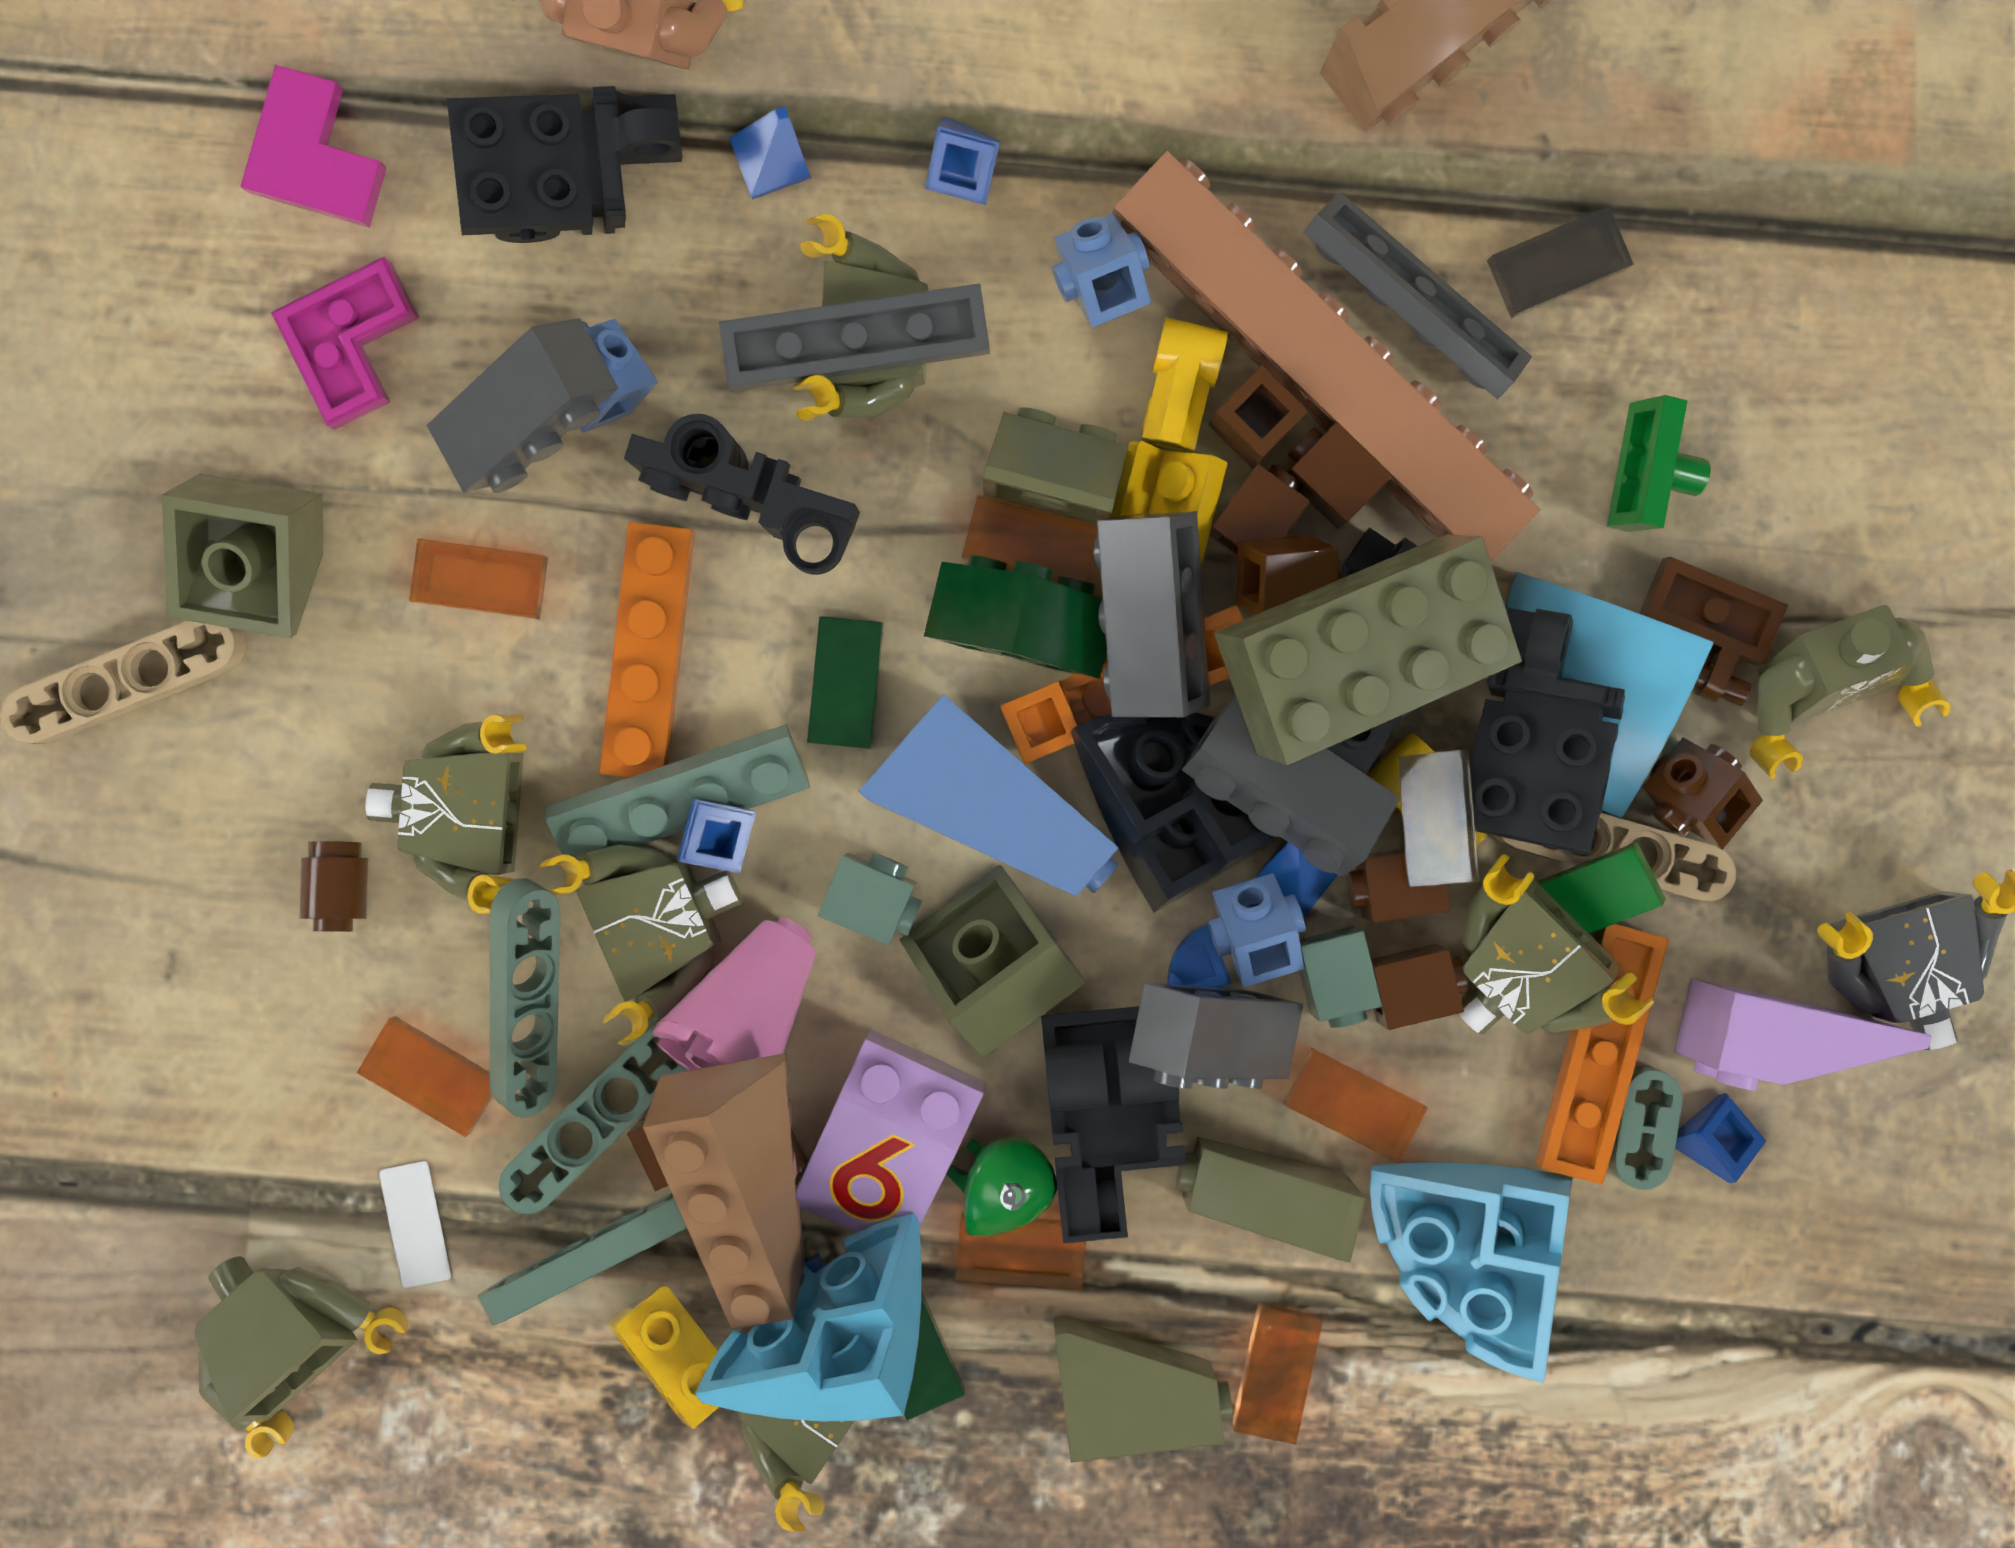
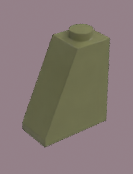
(1273, 1197)
(1135, 1394)

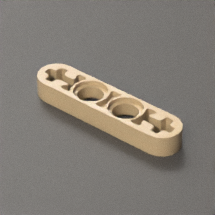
(125, 685)
(1617, 833)

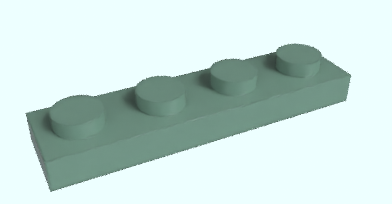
(661, 799)

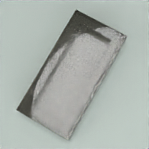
(1560, 262)
(1438, 818)

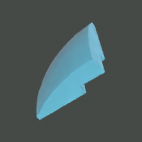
(1625, 652)
(1478, 1252)
(848, 1342)

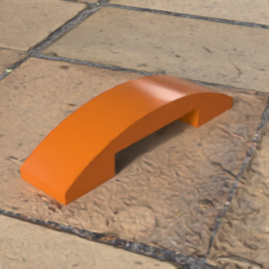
(1044, 718)

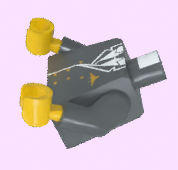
(1920, 955)

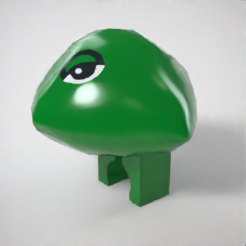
(1005, 1186)

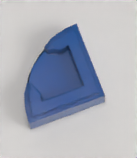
(1197, 962)

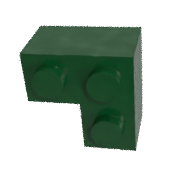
(1019, 615)

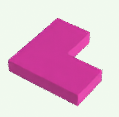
(293, 157)
(329, 333)

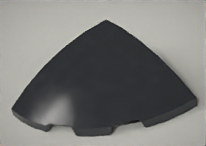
(1155, 811)

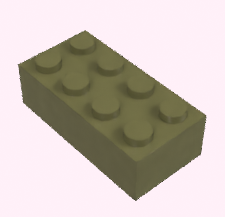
(1368, 647)

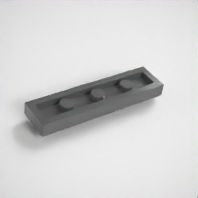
(1418, 295)
(854, 337)

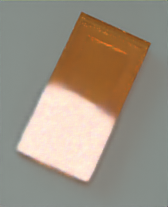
(1030, 536)
(478, 579)
(428, 1076)
(1355, 1105)
(1022, 1257)
(1277, 1373)

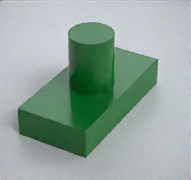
(1653, 466)

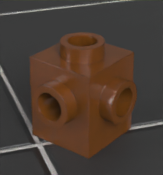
(1701, 792)

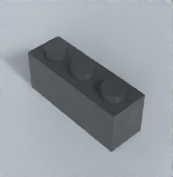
(523, 406)
(1152, 614)
(1313, 803)
(1214, 1035)

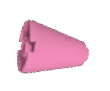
(744, 1002)

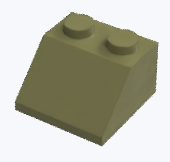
(1054, 466)
(241, 553)
(991, 962)

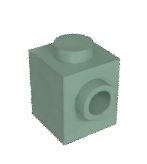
(871, 897)

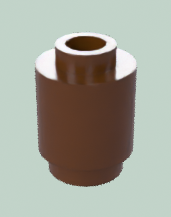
(333, 885)

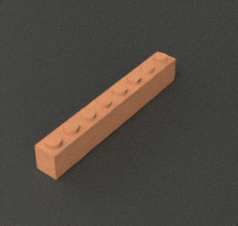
(1319, 357)

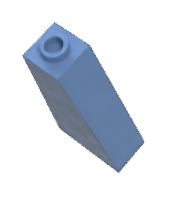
(981, 795)

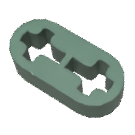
(1659, 1130)

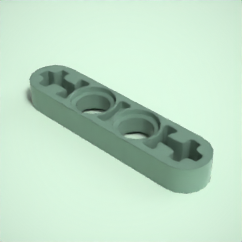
(535, 996)
(595, 1113)
(582, 1259)

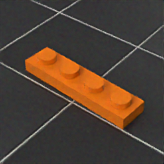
(647, 649)
(1600, 1068)

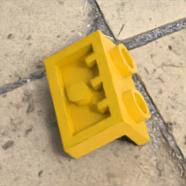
(1170, 483)
(668, 1351)

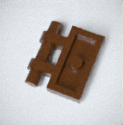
(1721, 611)

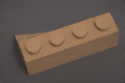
(1407, 45)
(733, 1177)

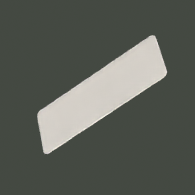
(415, 1224)

